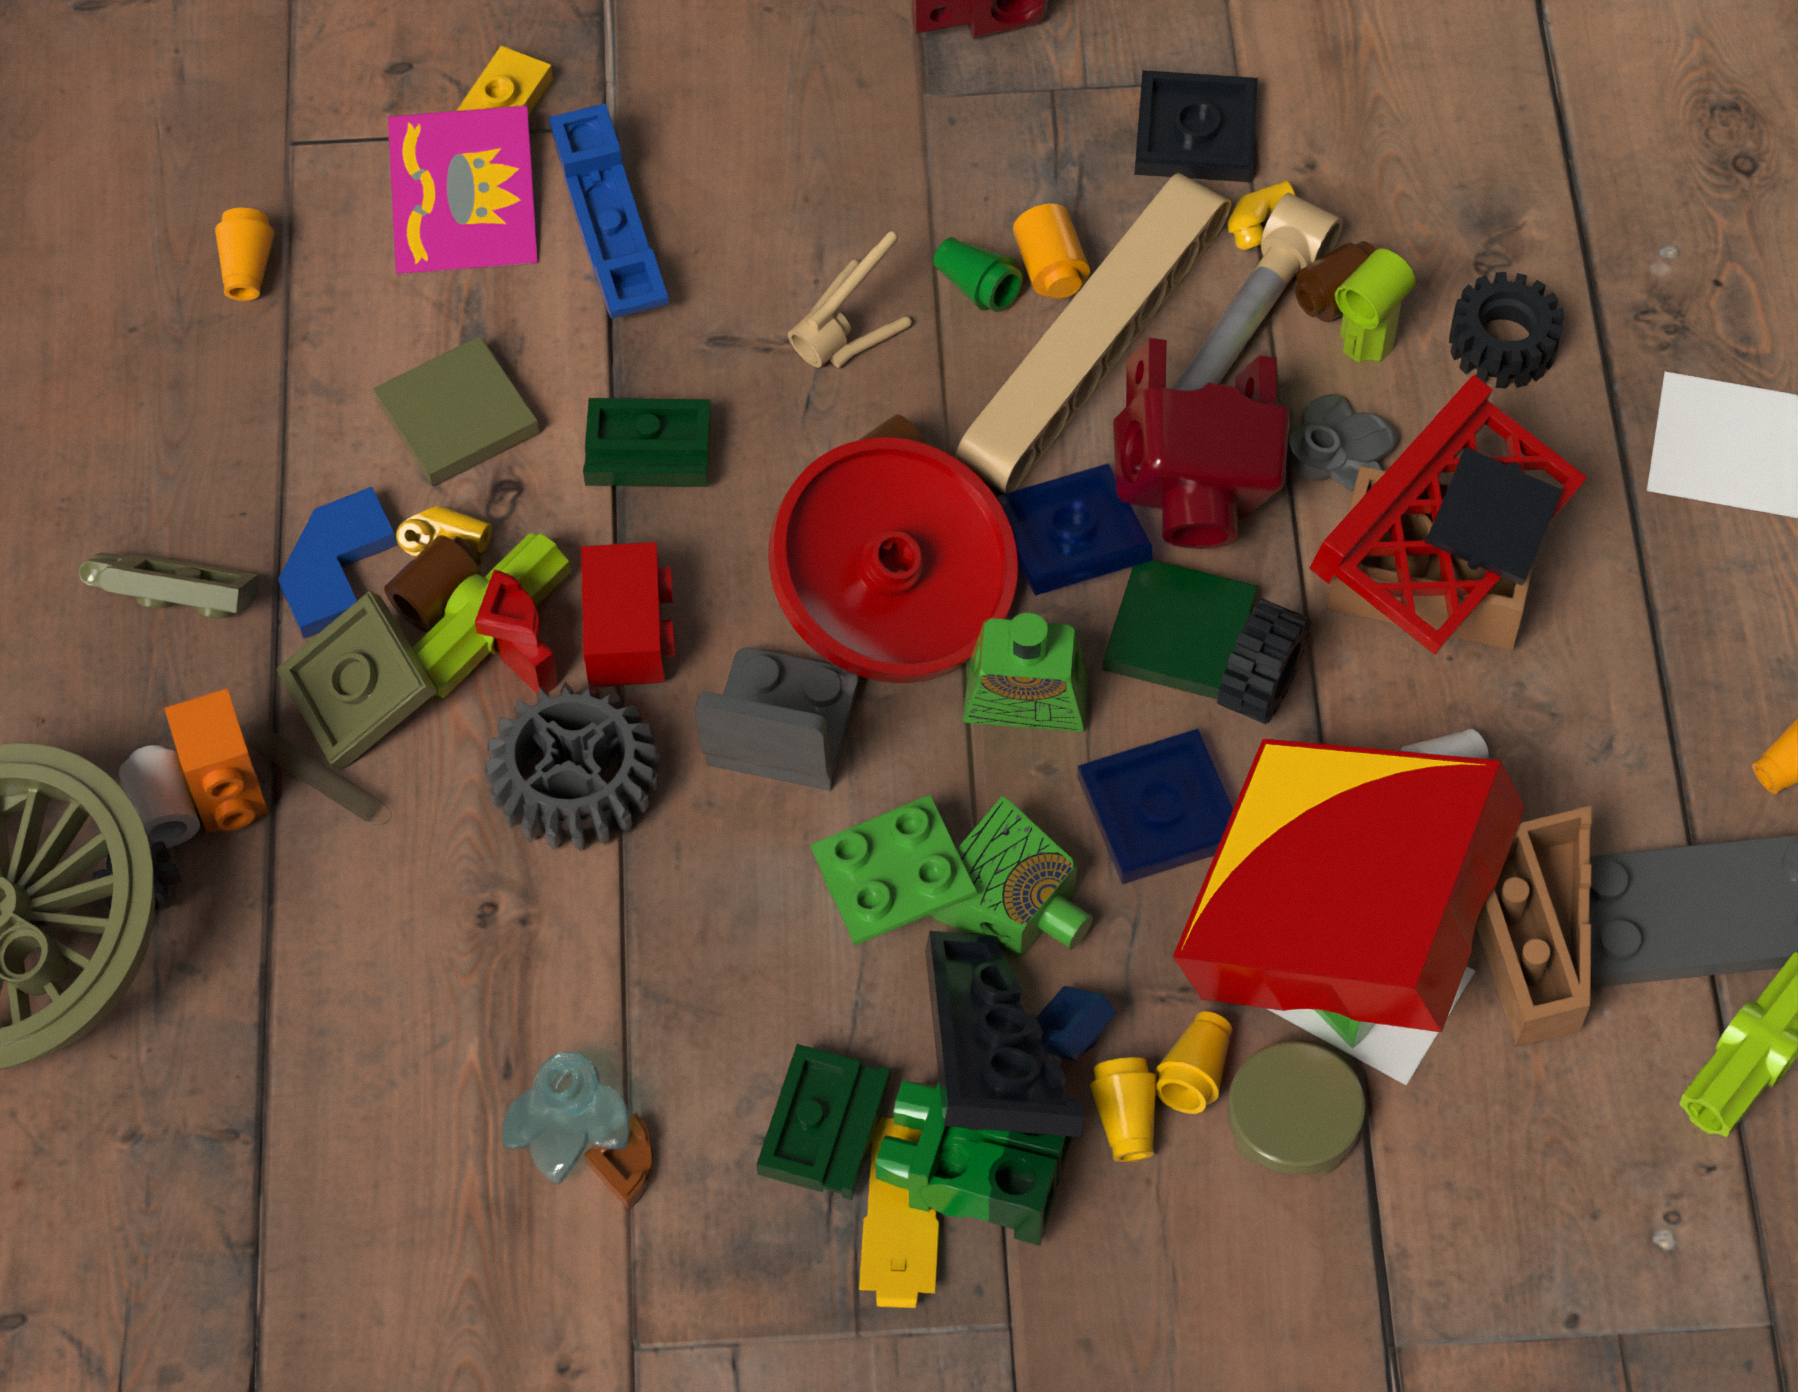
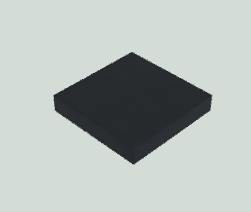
(1196, 126)

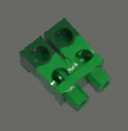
(972, 1172)

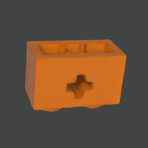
(216, 761)

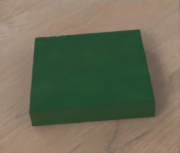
(1178, 627)

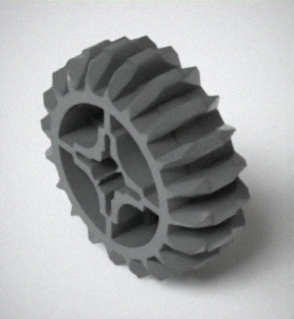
(564, 796)

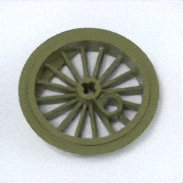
(34, 891)

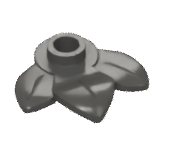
(1337, 442)

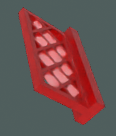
(1399, 494)

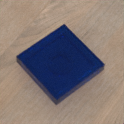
(1074, 530)
(1157, 805)

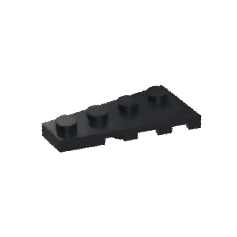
(989, 1047)

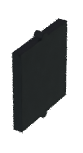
(1493, 516)

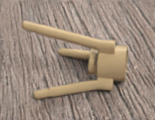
(824, 329)

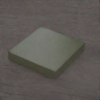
(456, 410)
(356, 680)

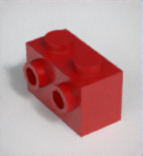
(623, 614)

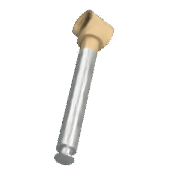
(1291, 240)

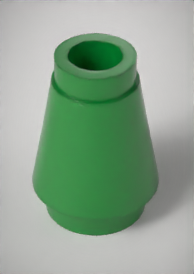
(979, 274)

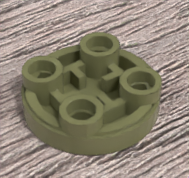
(1296, 1108)

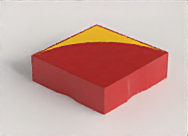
(1351, 882)

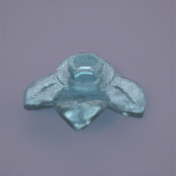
(564, 1122)

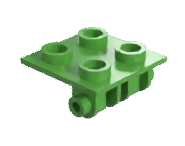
(892, 870)

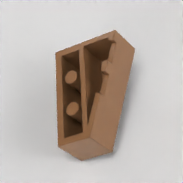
(1540, 927)

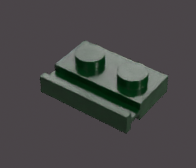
(647, 442)
(823, 1122)

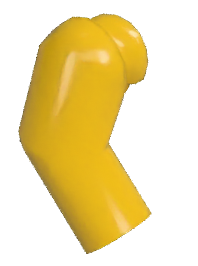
(425, 526)

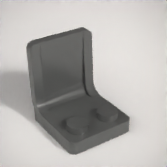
(778, 718)

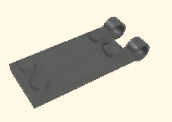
(1693, 911)

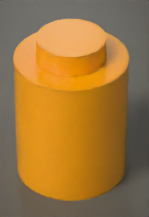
(1051, 251)

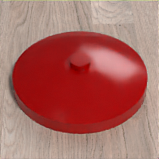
(892, 559)

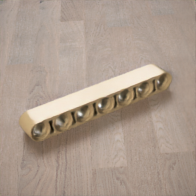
(1093, 333)

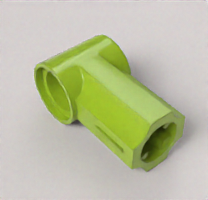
(1373, 304)

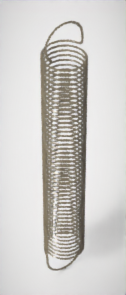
(351, 801)

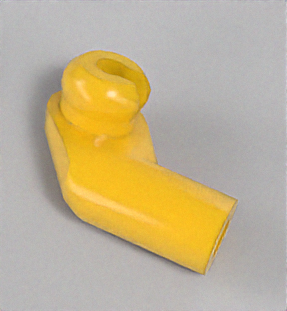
(1251, 211)

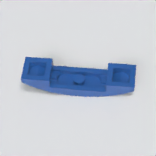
(607, 211)

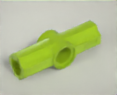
(453, 644)
(1749, 1056)

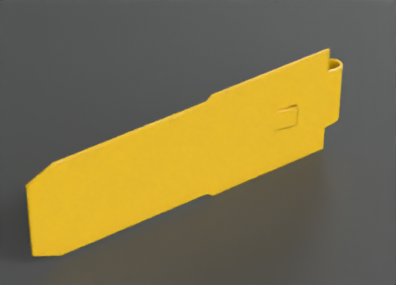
(896, 1239)

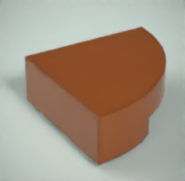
(625, 1170)

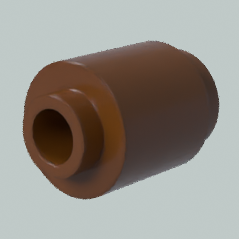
(1322, 278)

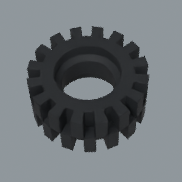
(1506, 302)
(1264, 661)

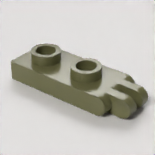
(166, 582)

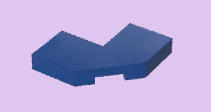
(331, 539)

